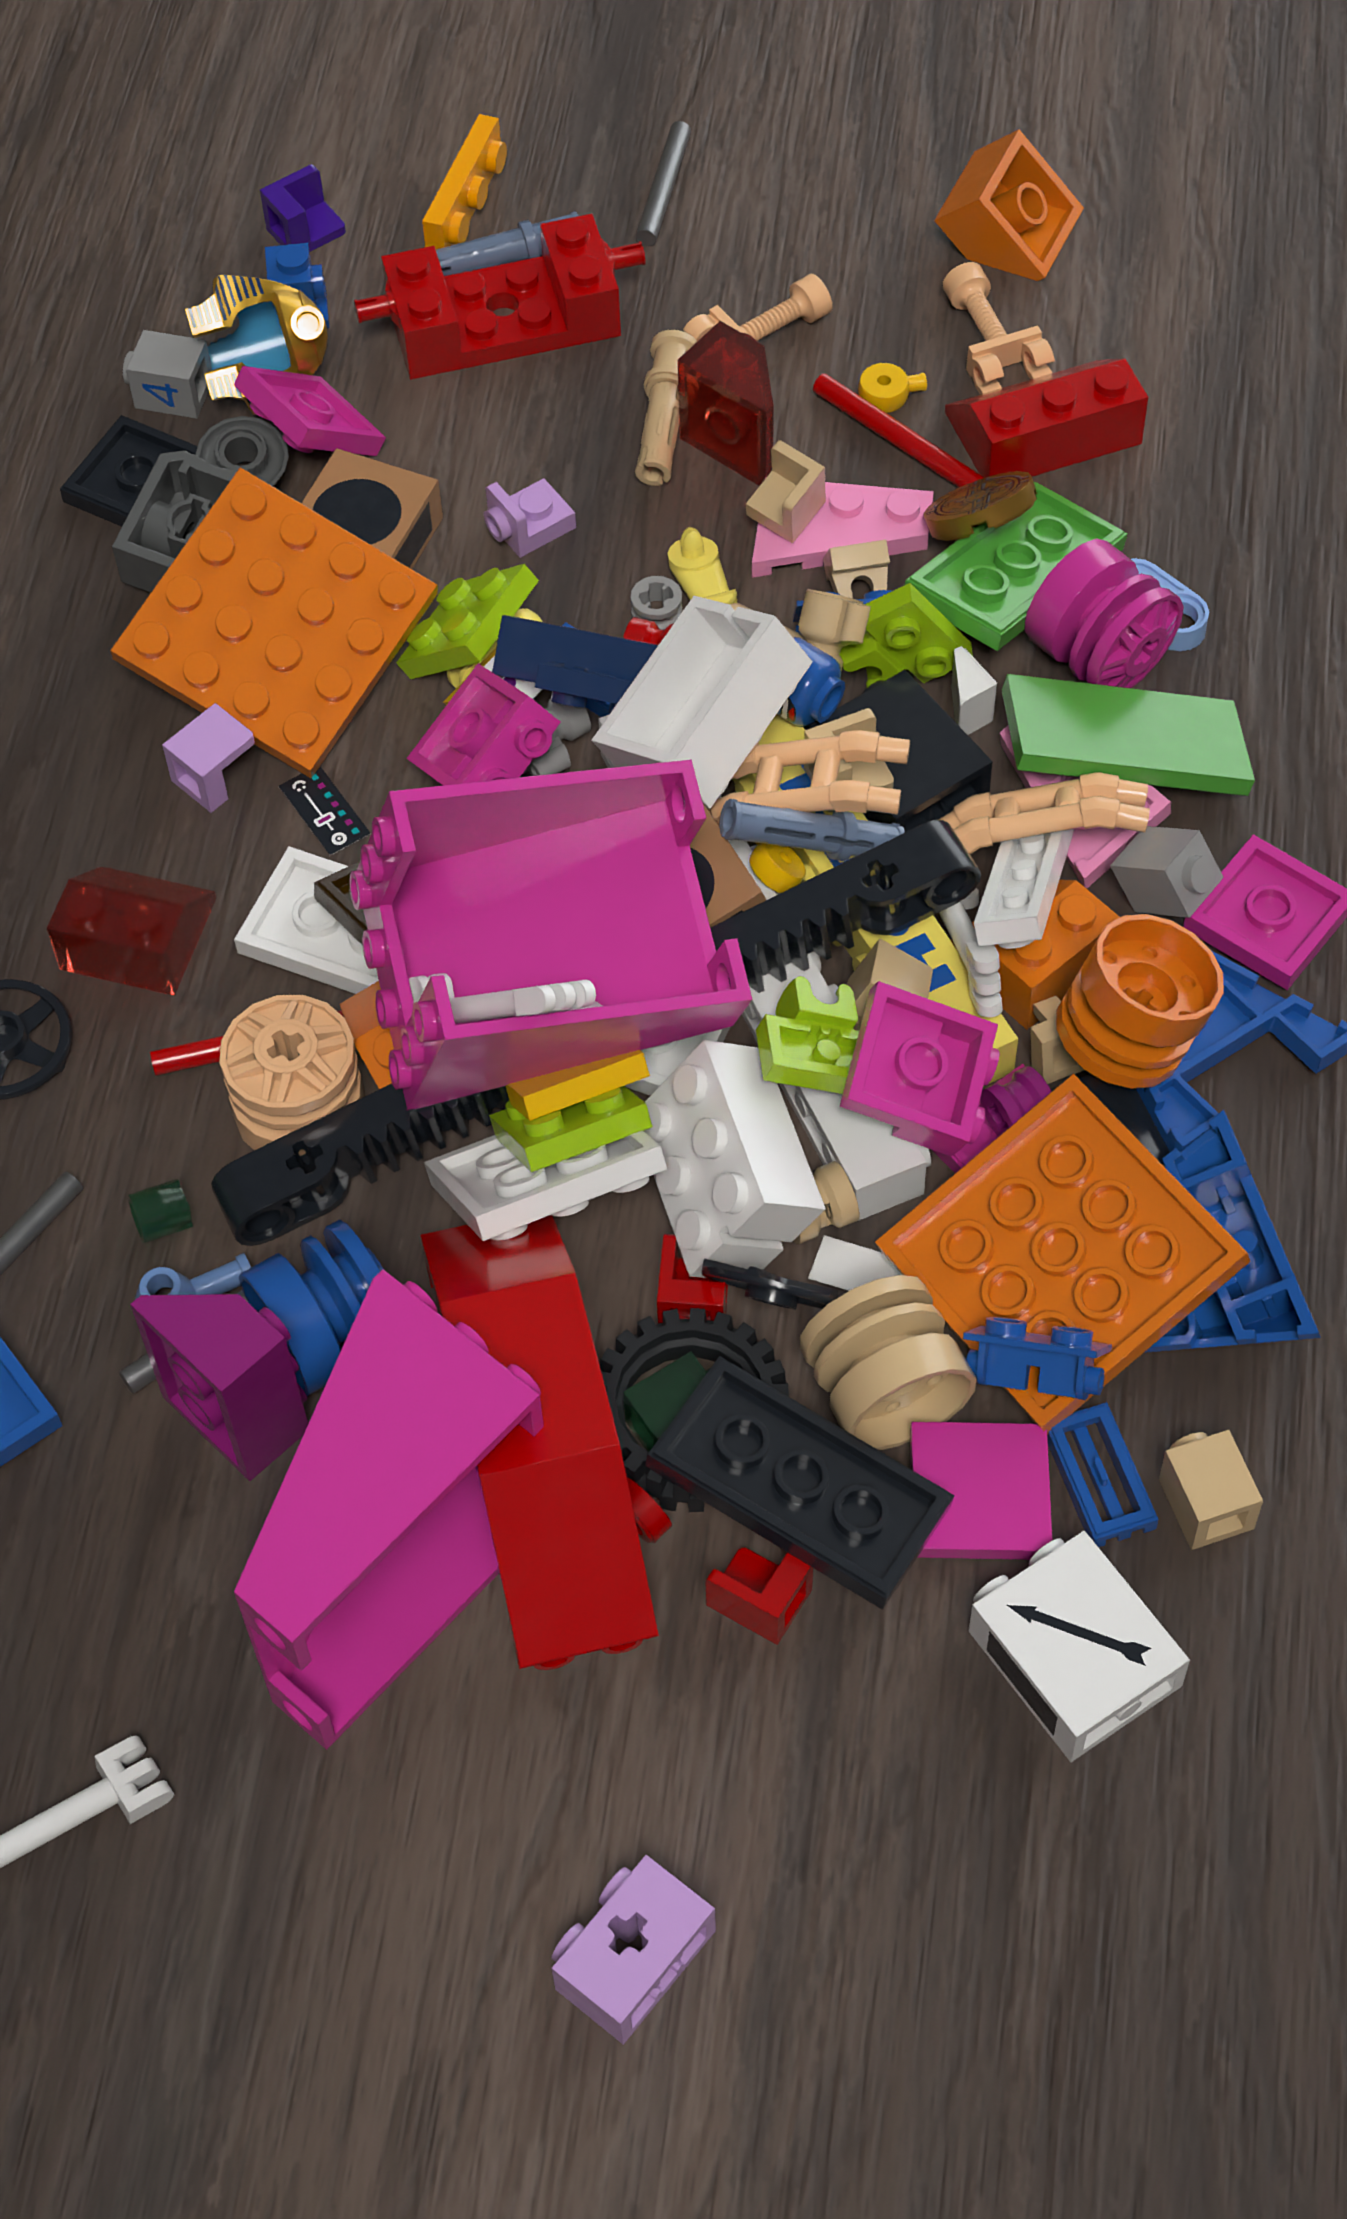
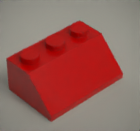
(1053, 419)

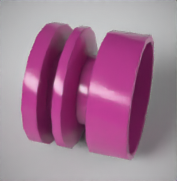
(1103, 616)

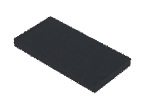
(800, 1482)

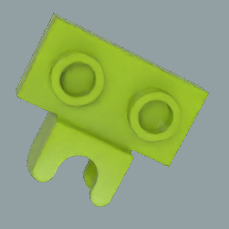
(902, 635)
(809, 1040)

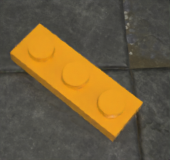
(465, 184)

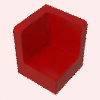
(684, 1292)
(760, 1592)

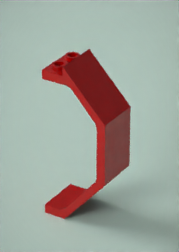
(560, 1496)

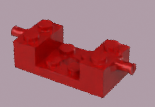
(557, 301)

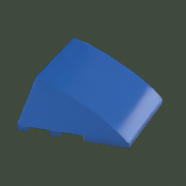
(1264, 1296)

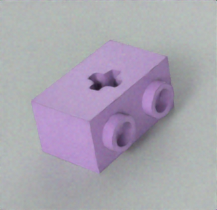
(627, 1986)

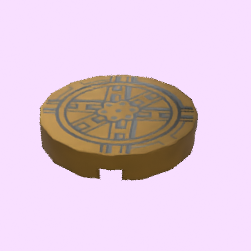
(987, 500)

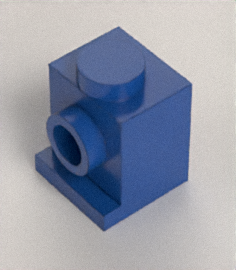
(293, 267)

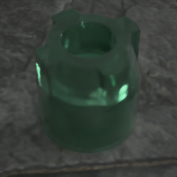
(160, 1211)

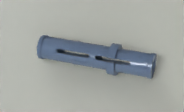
(495, 249)
(835, 834)

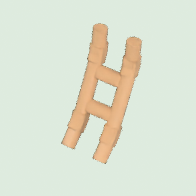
(824, 791)
(1084, 802)

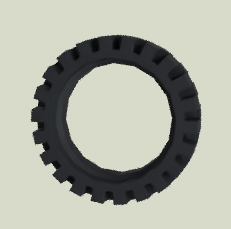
(671, 1341)

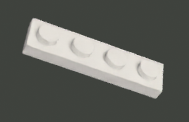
(1021, 890)

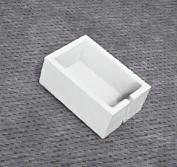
(706, 693)
(731, 1160)

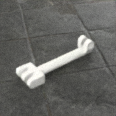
(980, 961)
(512, 1002)
(117, 1787)

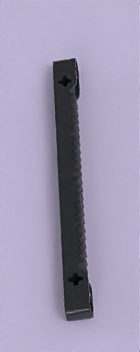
(276, 1187)

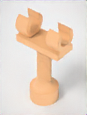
(967, 289)
(807, 300)

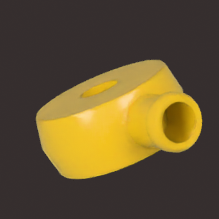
(889, 386)
(777, 866)

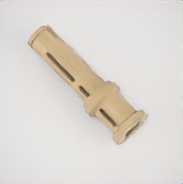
(662, 414)

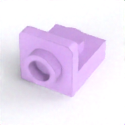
(527, 517)

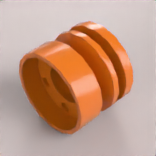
(1139, 1001)

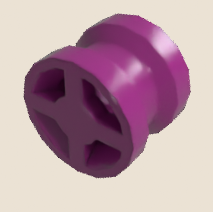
(1011, 1101)

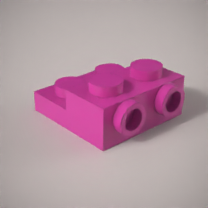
(484, 733)
(921, 1069)

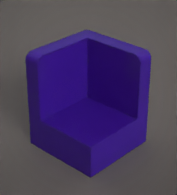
(297, 210)

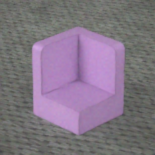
(201, 753)

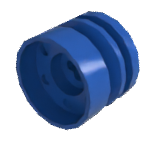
(317, 1304)

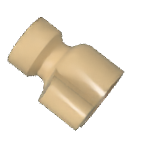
(832, 621)

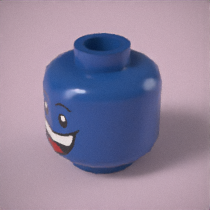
(817, 691)

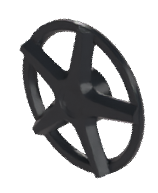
(16, 1041)
(768, 1287)

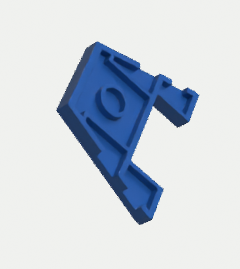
(1239, 1018)

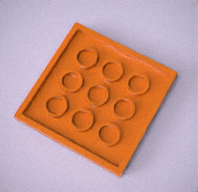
(275, 621)
(1069, 1231)

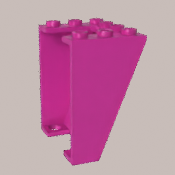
(538, 890)
(380, 1510)

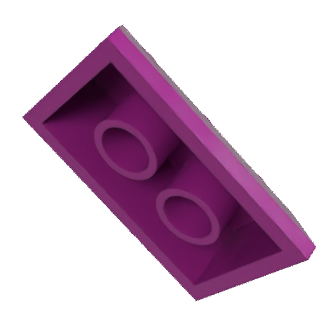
(226, 1373)

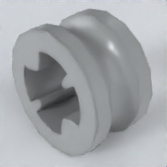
(657, 589)

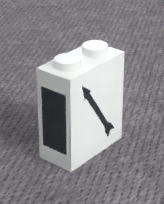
(1076, 1644)

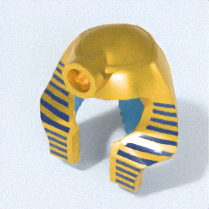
(275, 331)

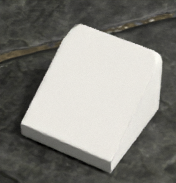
(971, 692)

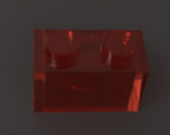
(728, 401)
(129, 928)

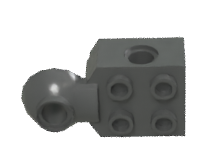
(185, 489)

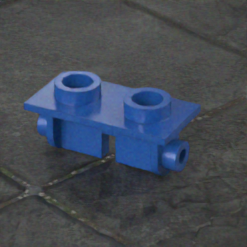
(1063, 1358)

